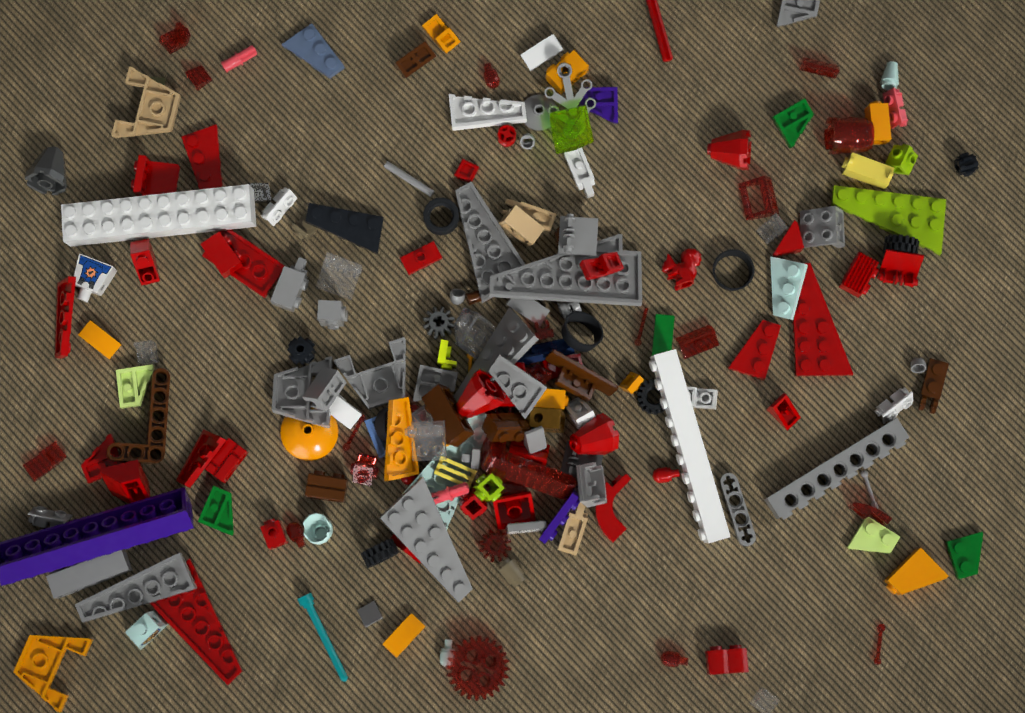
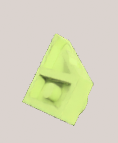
(133, 384)
(873, 537)

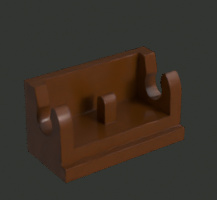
(414, 60)

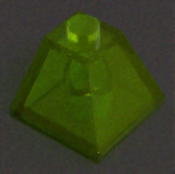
(571, 129)

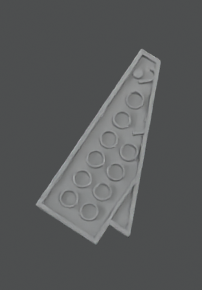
(563, 280)

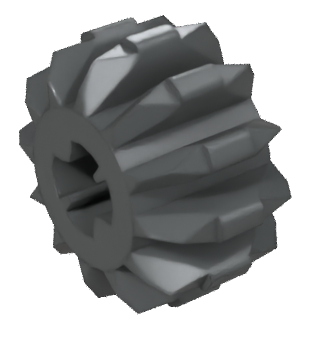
(446, 320)

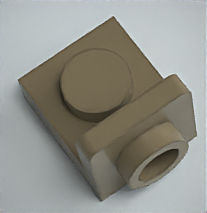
(303, 230)

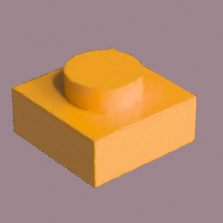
(631, 383)

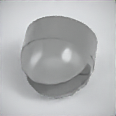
(529, 143)
(457, 296)
(918, 361)

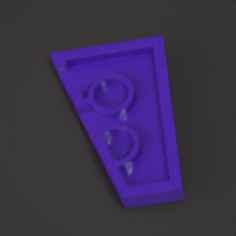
(561, 517)

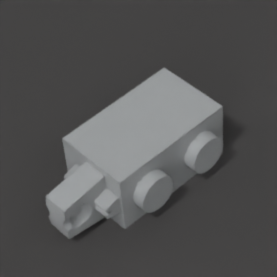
(290, 286)

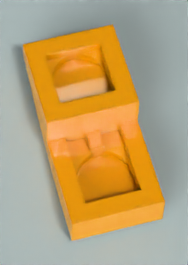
(441, 34)
(99, 339)
(403, 635)

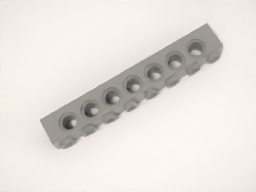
(897, 437)

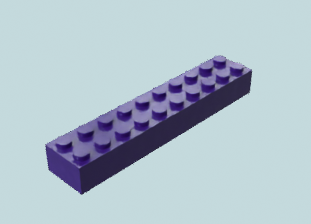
(95, 536)

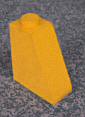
(914, 573)

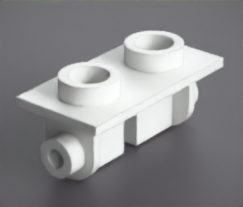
(273, 213)
(901, 400)

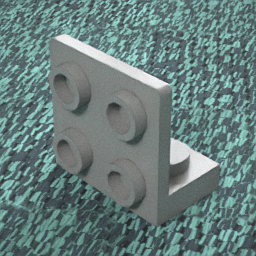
(822, 227)

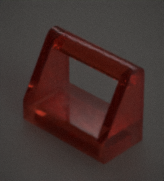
(768, 196)

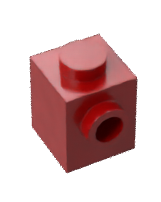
(274, 533)

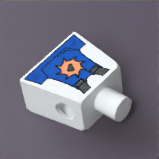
(92, 277)

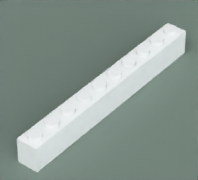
(689, 446)

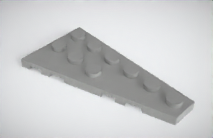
(487, 242)
(510, 339)

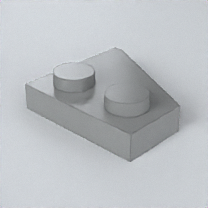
(797, 10)
(430, 377)

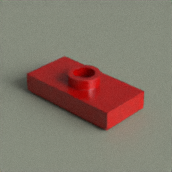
(421, 258)

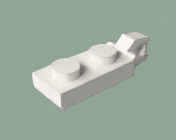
(580, 171)

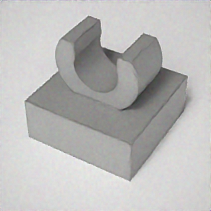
(473, 458)

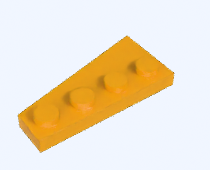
(398, 445)

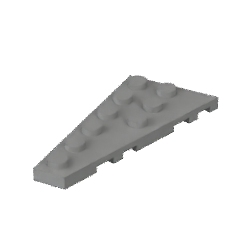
(422, 531)

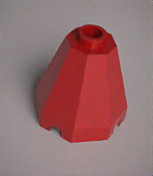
(732, 149)
(480, 395)
(595, 437)

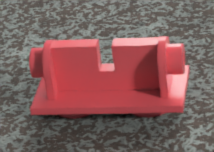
(895, 101)

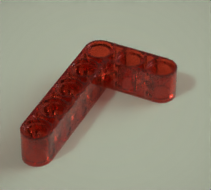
(525, 472)

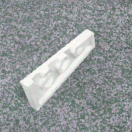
(478, 113)

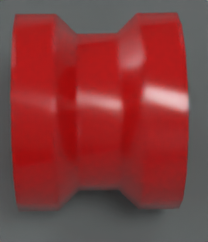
(506, 131)

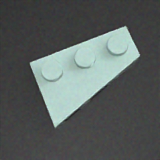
(787, 283)

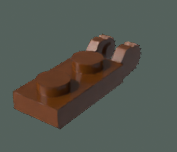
(932, 384)

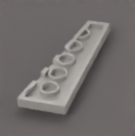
(150, 585)

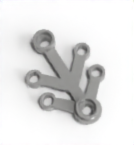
(570, 101)

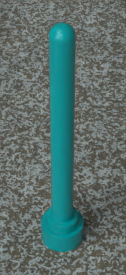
(307, 603)

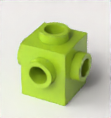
(902, 159)
(495, 487)

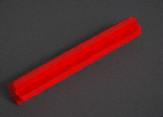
(659, 29)

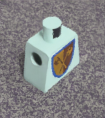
(146, 628)

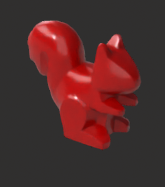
(685, 271)

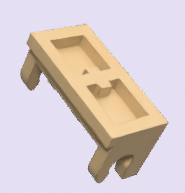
(521, 226)

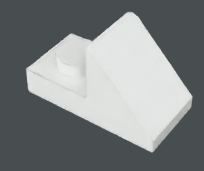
(579, 412)

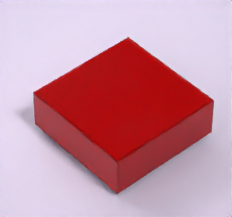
(466, 171)

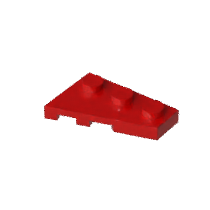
(201, 455)

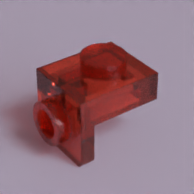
(175, 39)

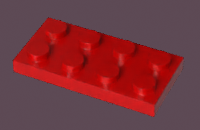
(259, 269)

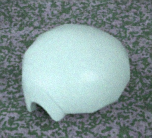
(317, 528)

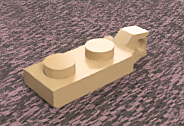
(573, 530)

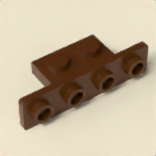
(577, 378)

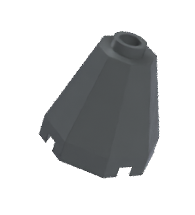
(48, 172)

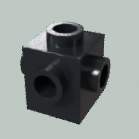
(306, 355)

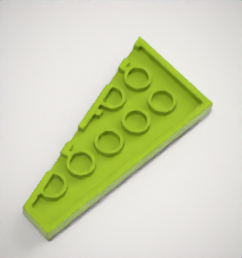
(896, 213)

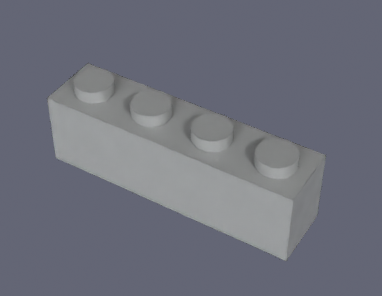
(88, 573)

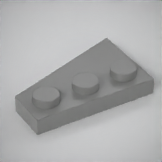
(517, 384)

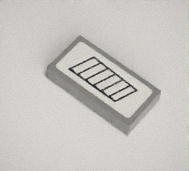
(526, 527)

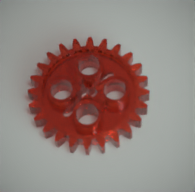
(472, 685)

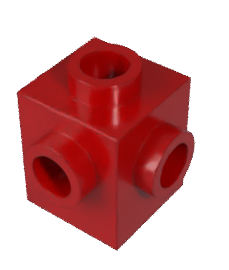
(471, 507)

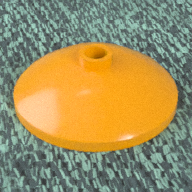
(308, 446)

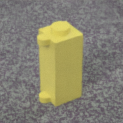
(867, 170)

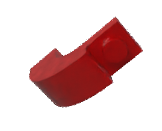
(604, 514)

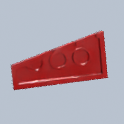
(204, 156)

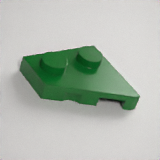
(793, 121)
(218, 511)
(965, 554)

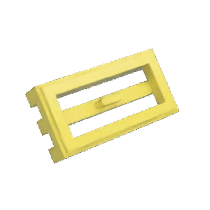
(470, 478)

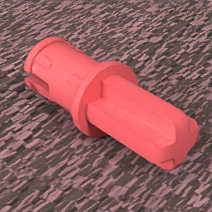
(239, 58)
(450, 492)

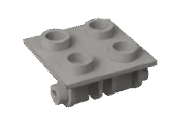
(578, 235)

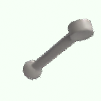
(864, 474)

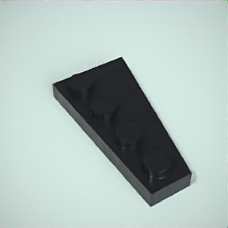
(353, 226)

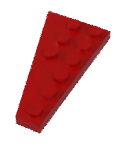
(815, 337)
(198, 624)

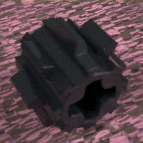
(966, 164)

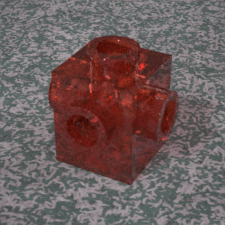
(364, 469)

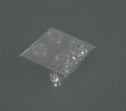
(339, 276)
(427, 440)

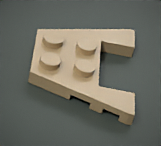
(156, 108)

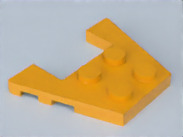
(41, 661)

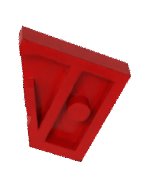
(99, 460)

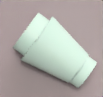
(890, 76)

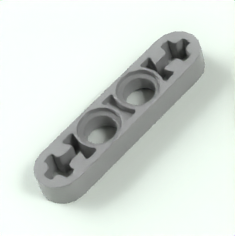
(734, 510)

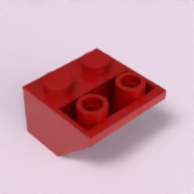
(126, 481)

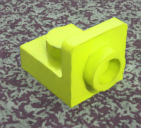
(444, 352)

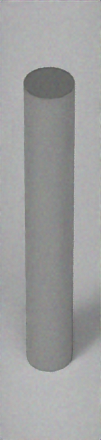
(408, 178)

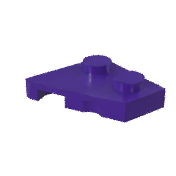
(606, 102)

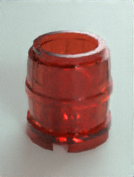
(848, 135)

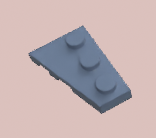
(314, 50)

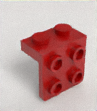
(154, 177)

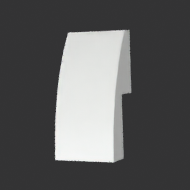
(542, 52)
(703, 398)
(344, 412)

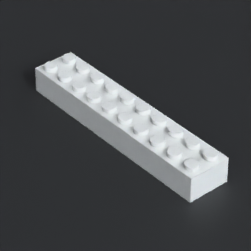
(158, 215)

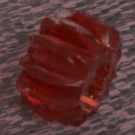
(488, 543)

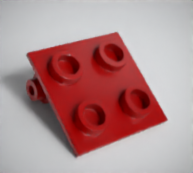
(900, 268)

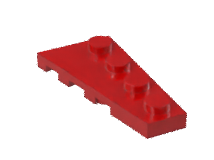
(64, 311)

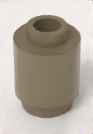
(512, 572)

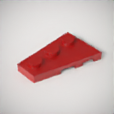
(758, 351)

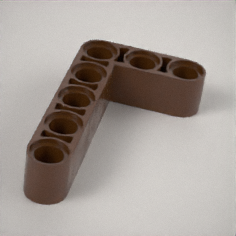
(153, 425)

